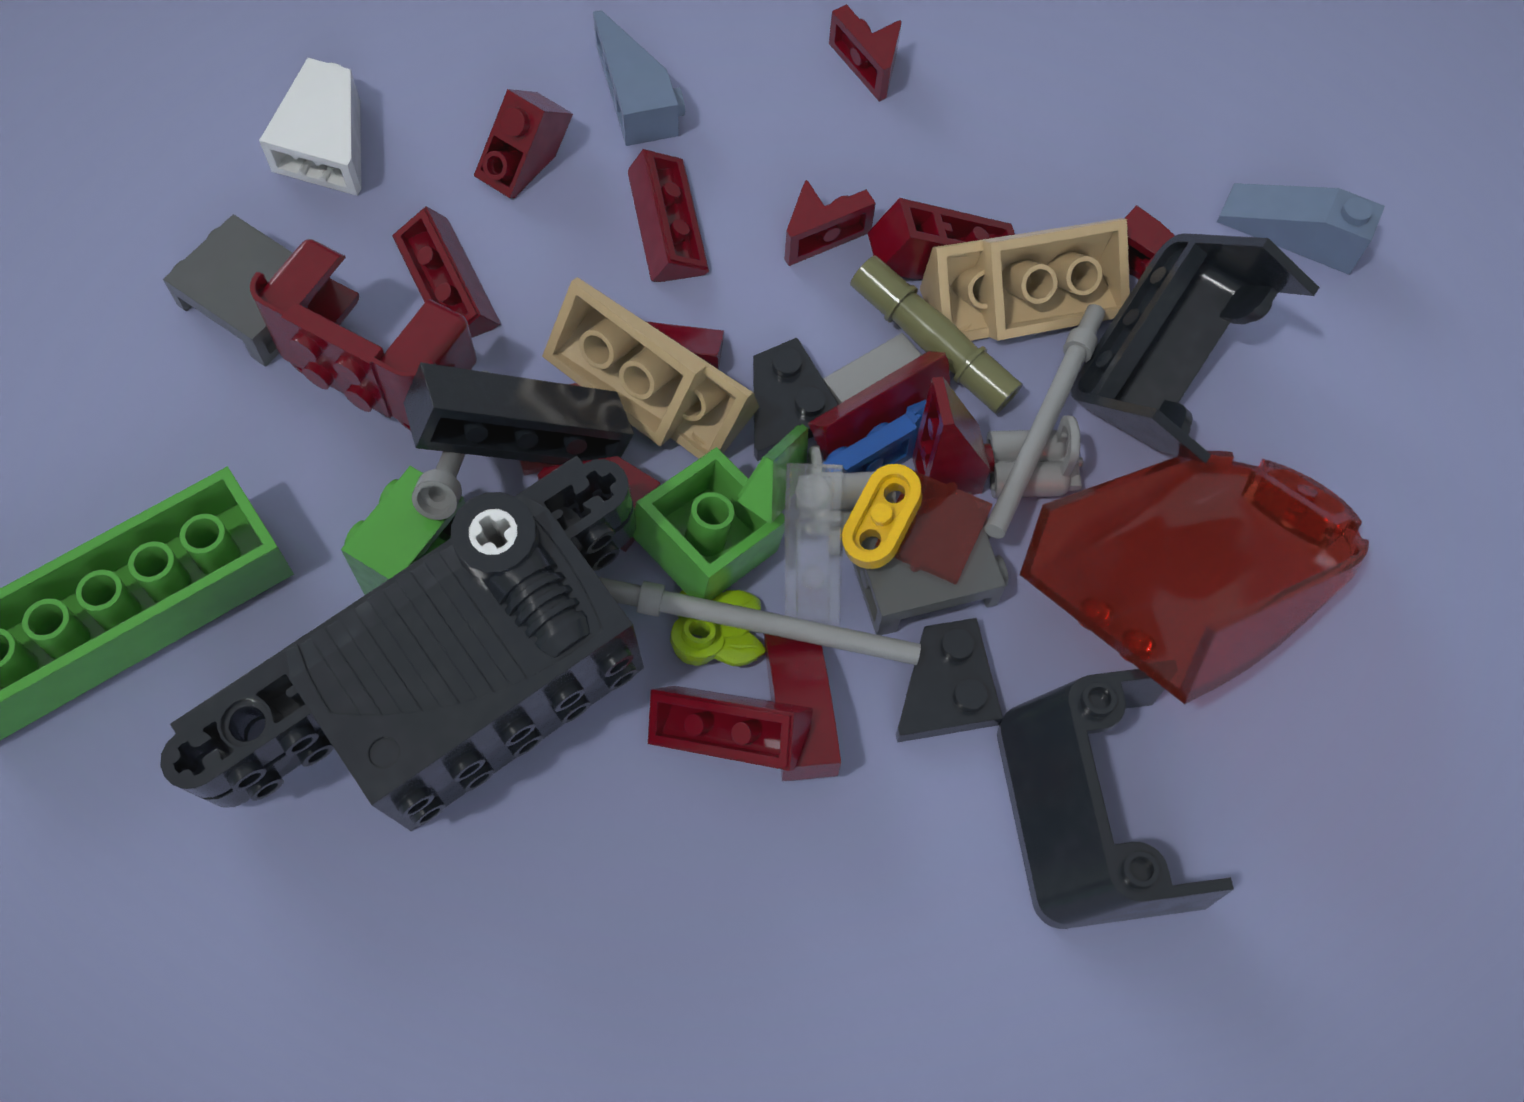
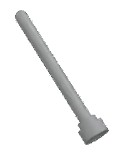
(438, 489)

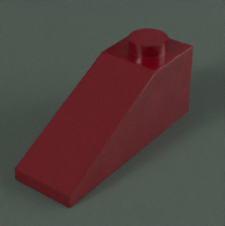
(912, 228)
(951, 442)

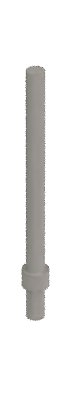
(1077, 350)
(653, 599)

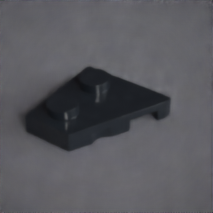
(787, 394)
(950, 684)

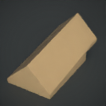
(1029, 279)
(657, 379)

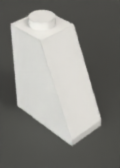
(318, 129)

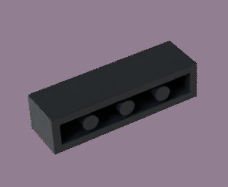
(513, 417)

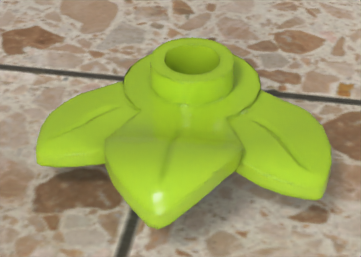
(719, 641)

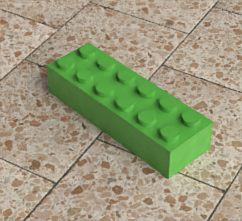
(130, 595)

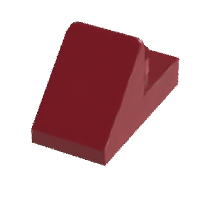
(865, 53)
(821, 227)

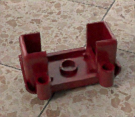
(305, 318)

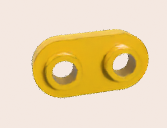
(881, 519)

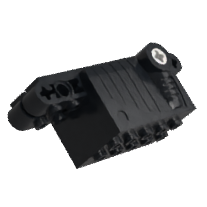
(439, 665)

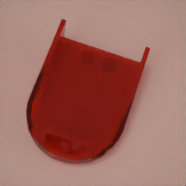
(1196, 563)

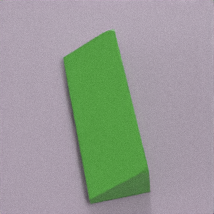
(766, 487)

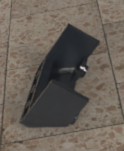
(1173, 325)
(1061, 815)

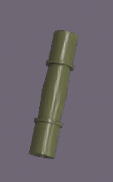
(936, 333)

